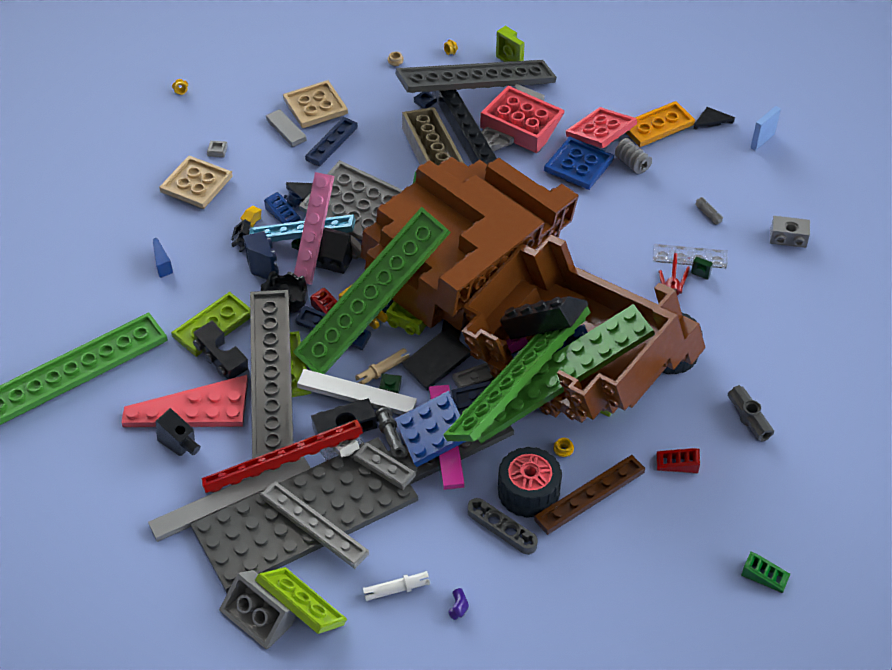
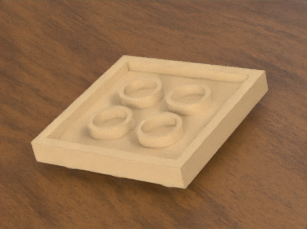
(315, 104)
(196, 182)

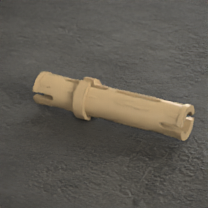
(376, 370)

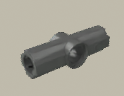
(750, 413)

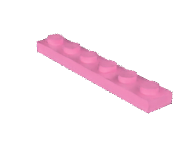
(314, 226)

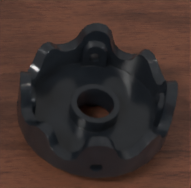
(295, 285)

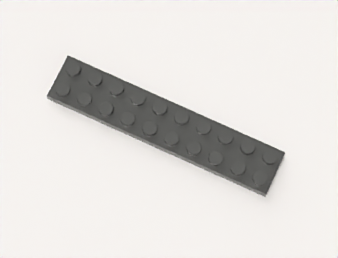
(474, 76)
(270, 372)

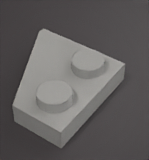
(497, 139)

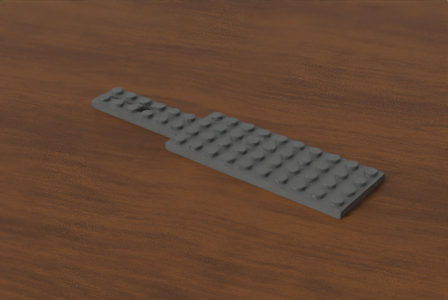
(341, 490)

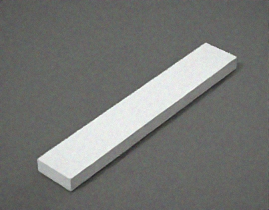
(355, 391)

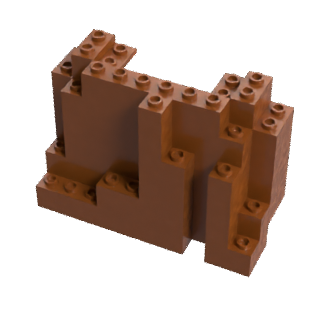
(489, 217)
(550, 273)

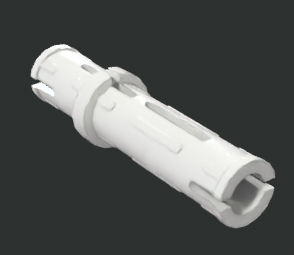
(396, 586)

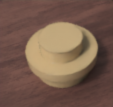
(395, 58)

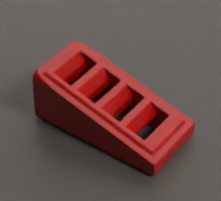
(321, 298)
(686, 466)

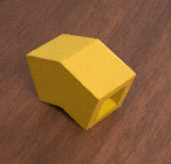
(252, 214)

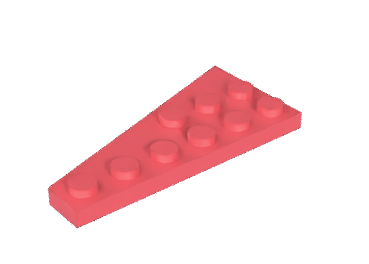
(205, 406)

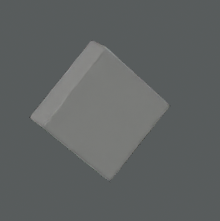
(217, 148)

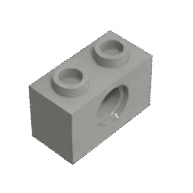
(790, 231)

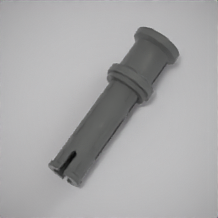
(388, 426)

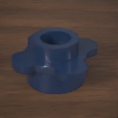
(293, 199)

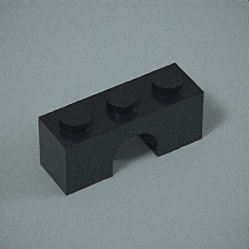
(229, 362)
(359, 410)

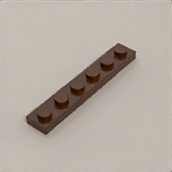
(589, 494)

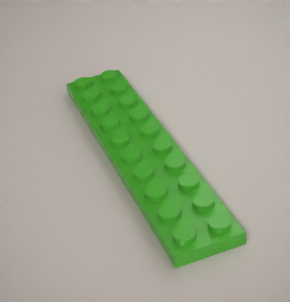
(371, 292)
(578, 360)
(79, 366)
(509, 383)

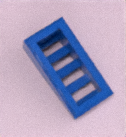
(277, 200)
(162, 260)

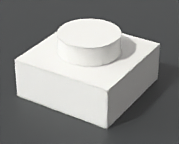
(346, 447)

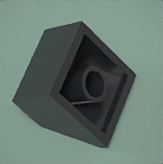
(334, 251)

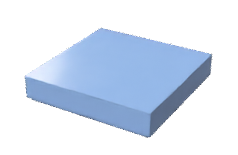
(765, 128)

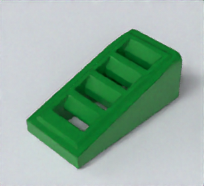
(757, 576)

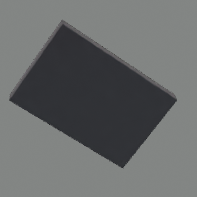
(436, 359)

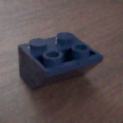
(259, 254)

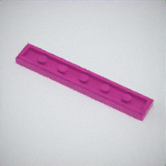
(449, 461)

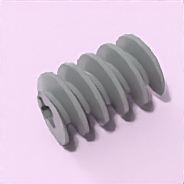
(633, 156)

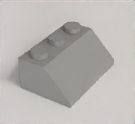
(256, 610)

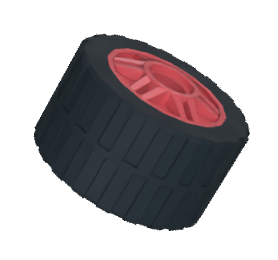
(529, 481)

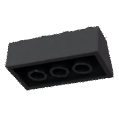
(542, 316)

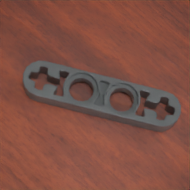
(500, 527)

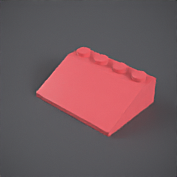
(522, 117)

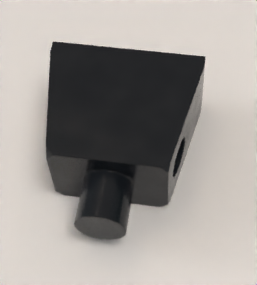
(176, 434)

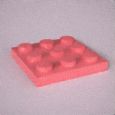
(601, 127)

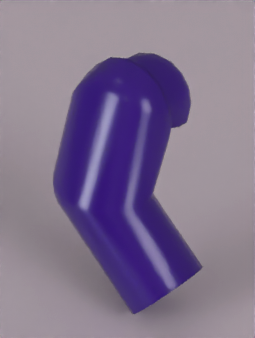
(460, 606)

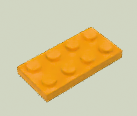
(660, 123)

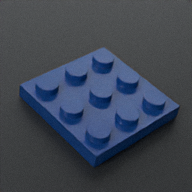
(579, 163)
(425, 426)

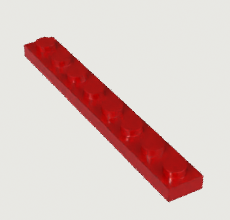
(280, 456)

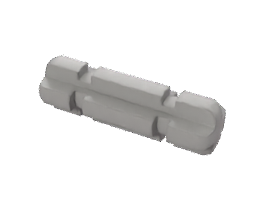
(709, 211)

